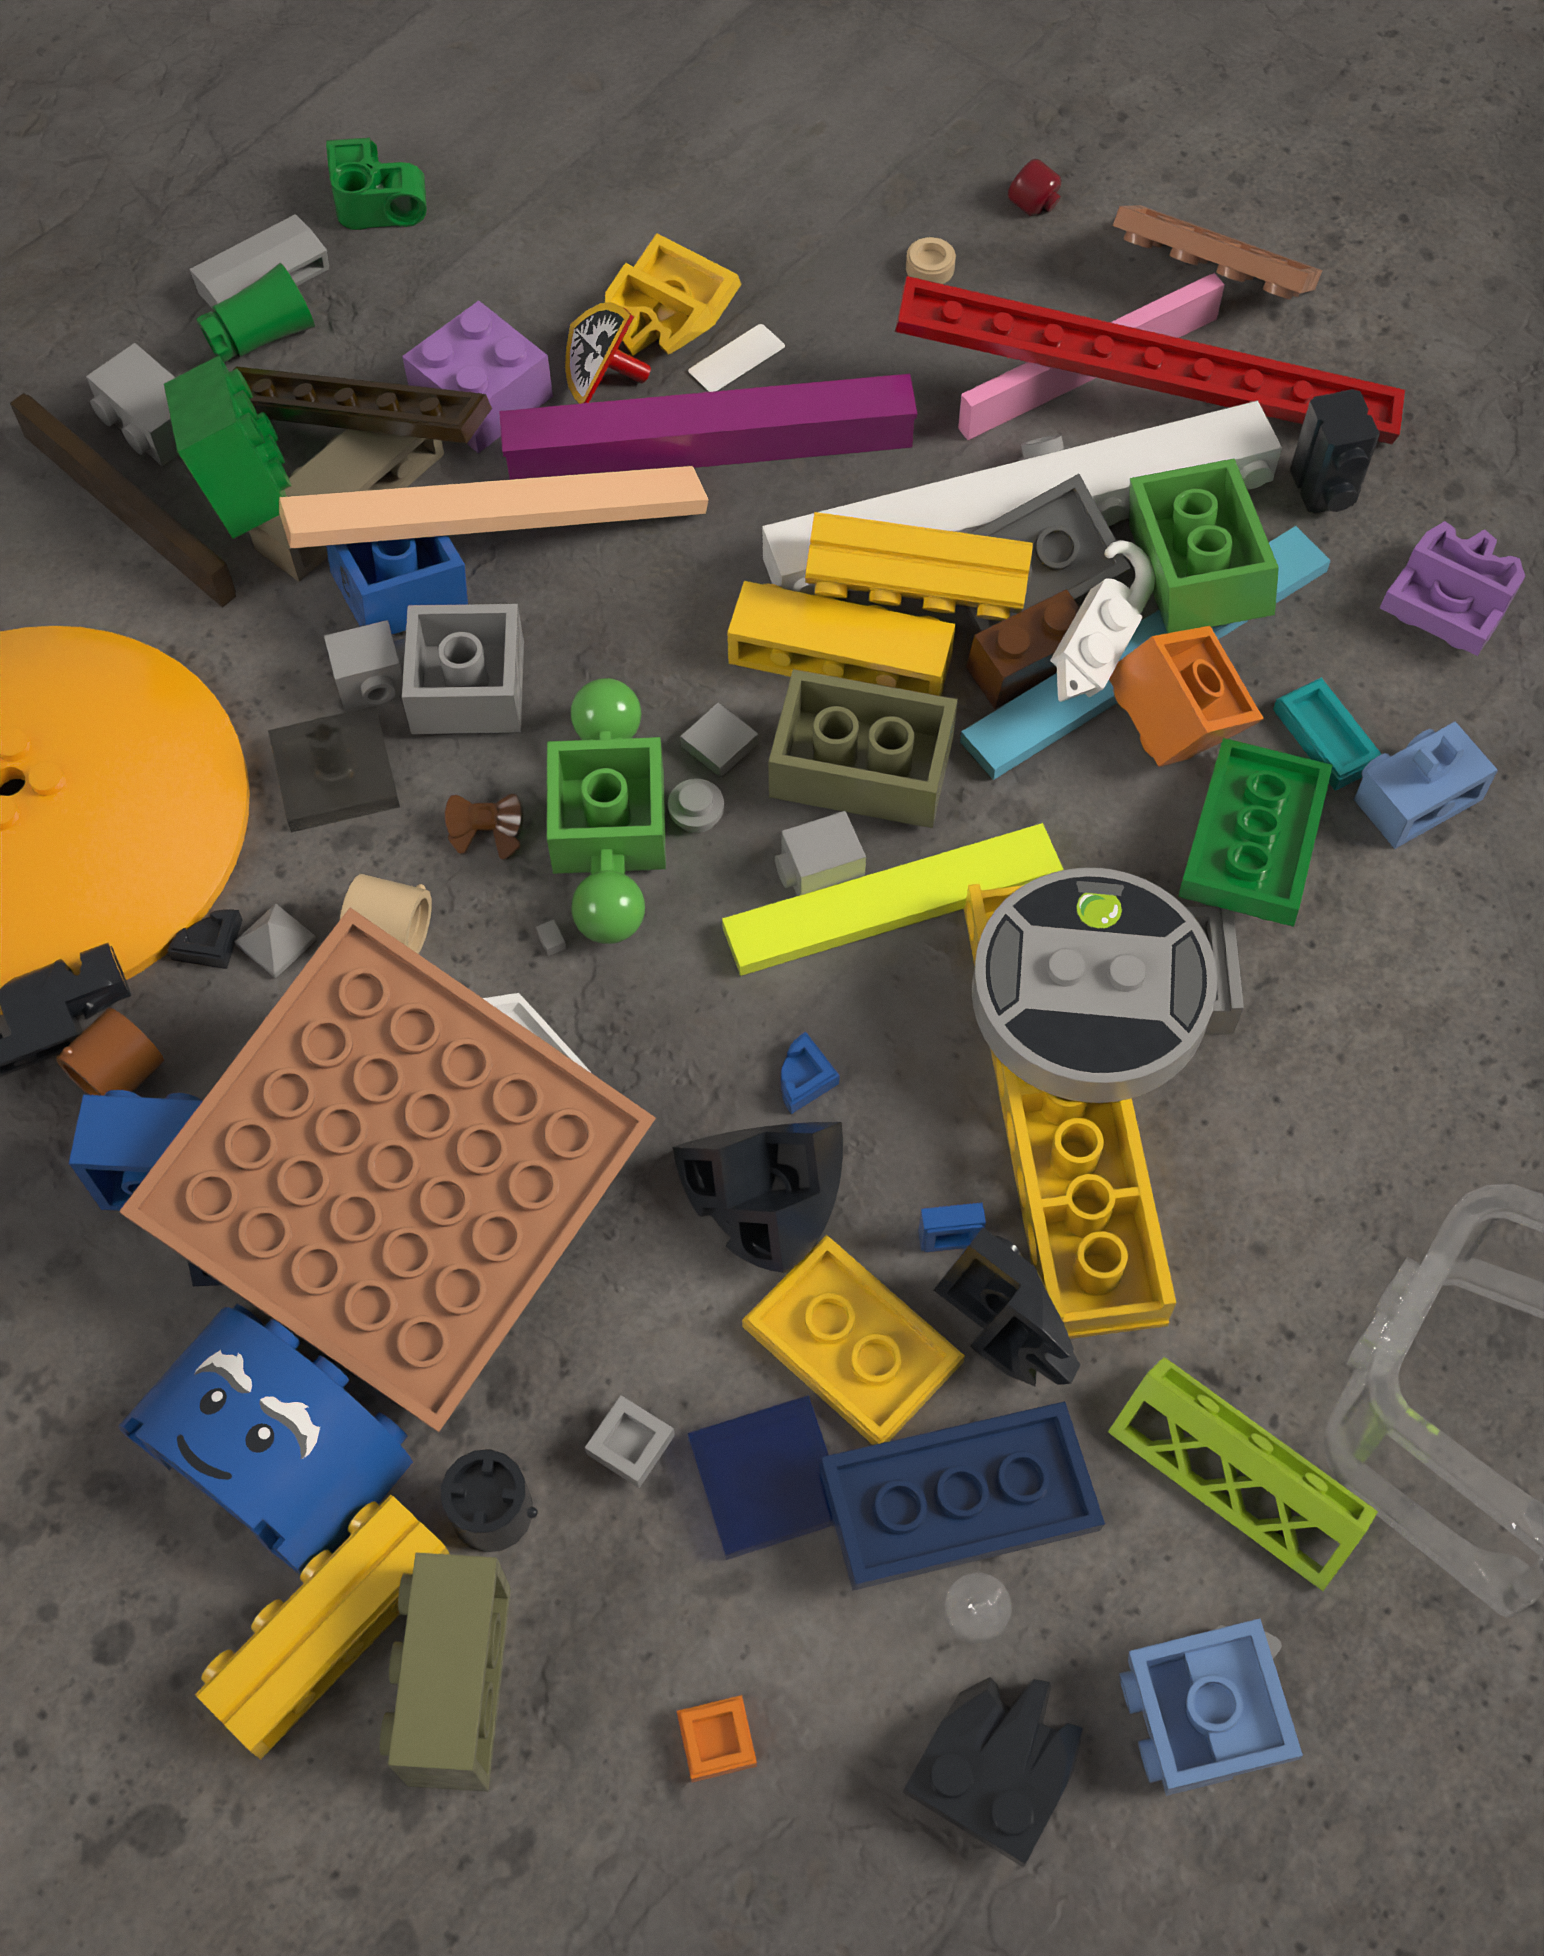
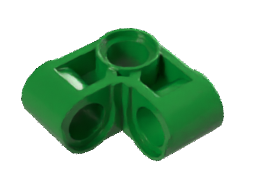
(373, 191)

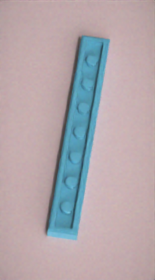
(1040, 719)

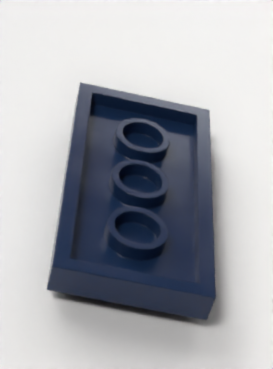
(959, 1495)

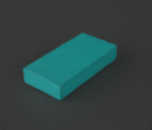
(1326, 731)

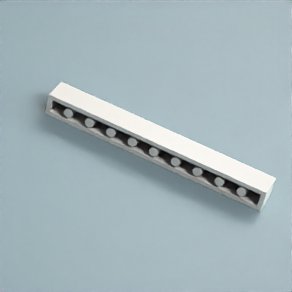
(1104, 465)

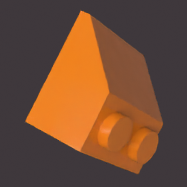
(1183, 694)

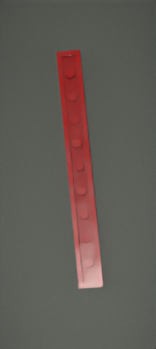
(1130, 355)

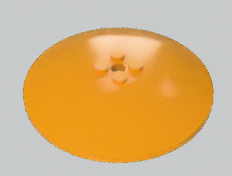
(123, 803)

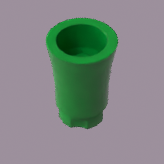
(256, 315)

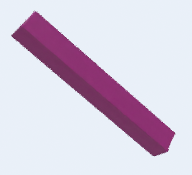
(711, 428)

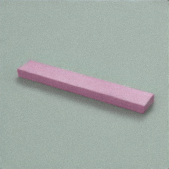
(1037, 384)

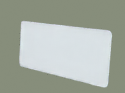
(736, 358)

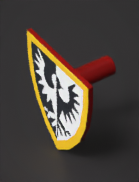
(594, 348)

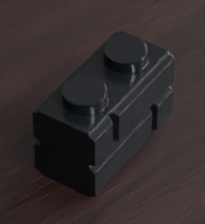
(1334, 451)

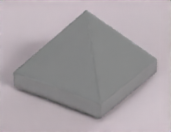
(275, 940)

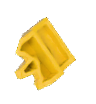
(671, 295)

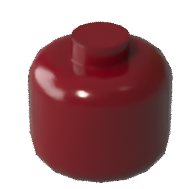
(1035, 188)

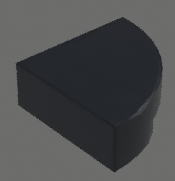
(209, 940)

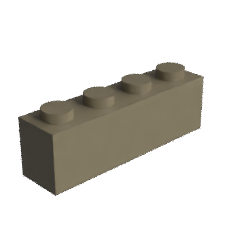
(347, 464)

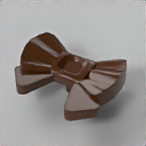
(502, 818)

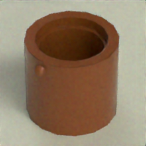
(110, 1056)

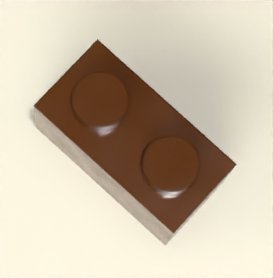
(1019, 649)

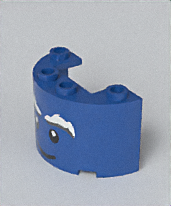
(269, 1435)

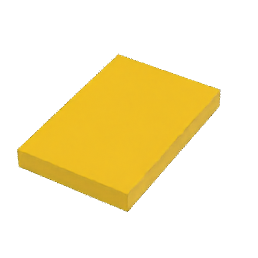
(853, 1342)

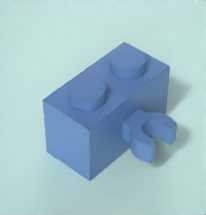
(1424, 783)

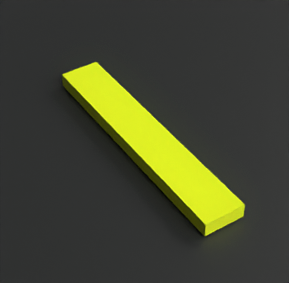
(885, 899)

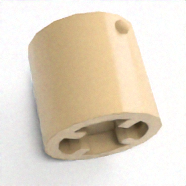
(393, 907)

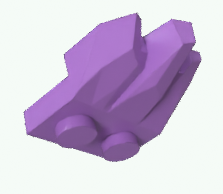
(1455, 587)

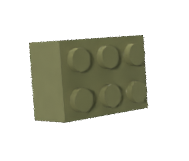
(862, 748)
(447, 1672)

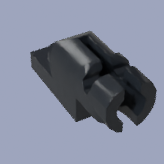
(46, 1002)

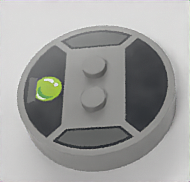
(1093, 984)

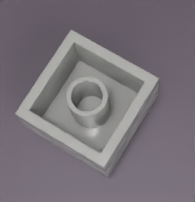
(463, 669)

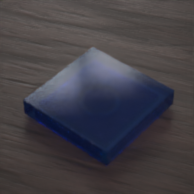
(763, 1476)

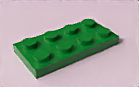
(1256, 832)

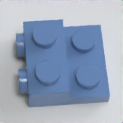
(1209, 1707)

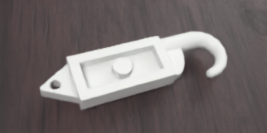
(1103, 627)

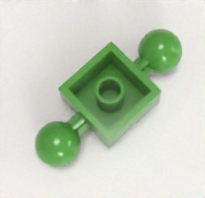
(606, 809)

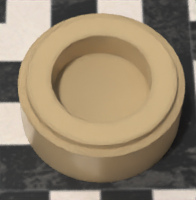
(931, 260)

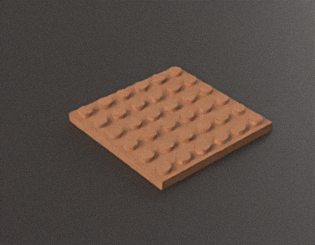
(389, 1168)

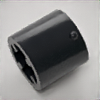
(487, 1500)

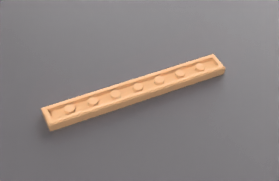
(490, 506)

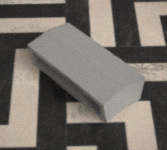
(241, 265)

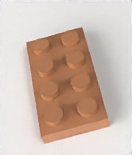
(1235, 258)

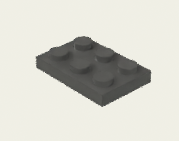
(1066, 541)

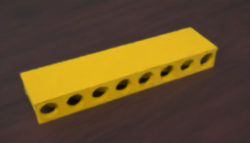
(1082, 1194)

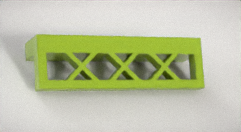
(1256, 1454)

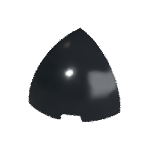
(766, 1187)

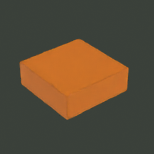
(716, 1738)

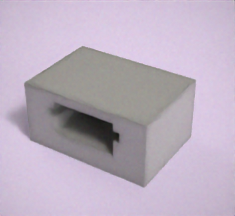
(550, 937)

